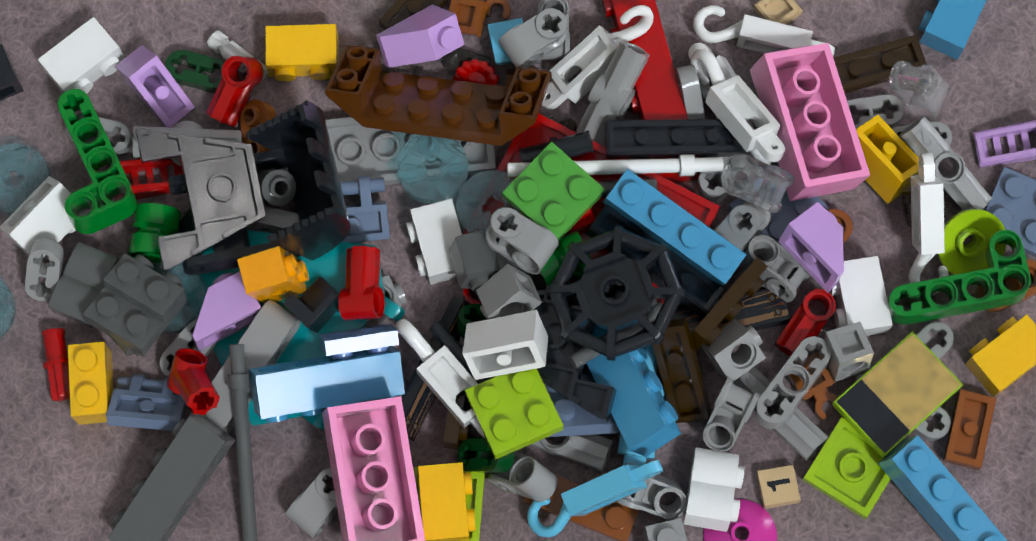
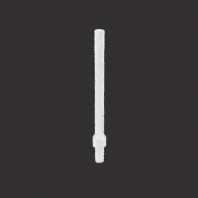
(684, 165)

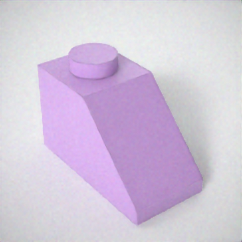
(421, 37)
(155, 86)
(817, 245)
(224, 311)

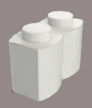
(712, 490)

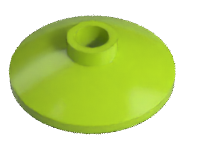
(969, 257)

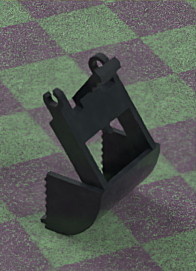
(302, 145)

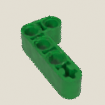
(95, 155)
(956, 286)

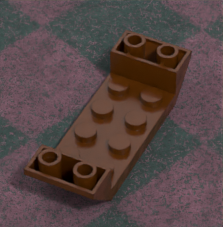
(435, 104)

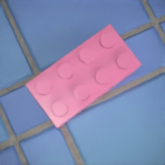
(814, 120)
(373, 471)

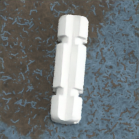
(220, 44)

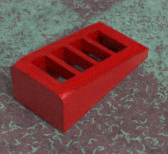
(150, 188)

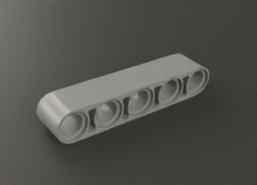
(263, 346)

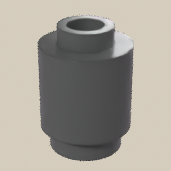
(284, 183)

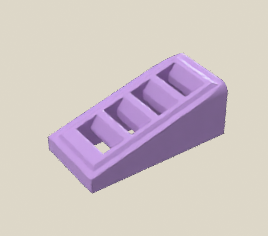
(1006, 131)

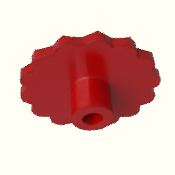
(476, 72)

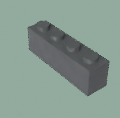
(174, 482)

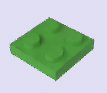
(553, 191)

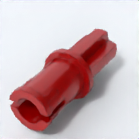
(56, 363)

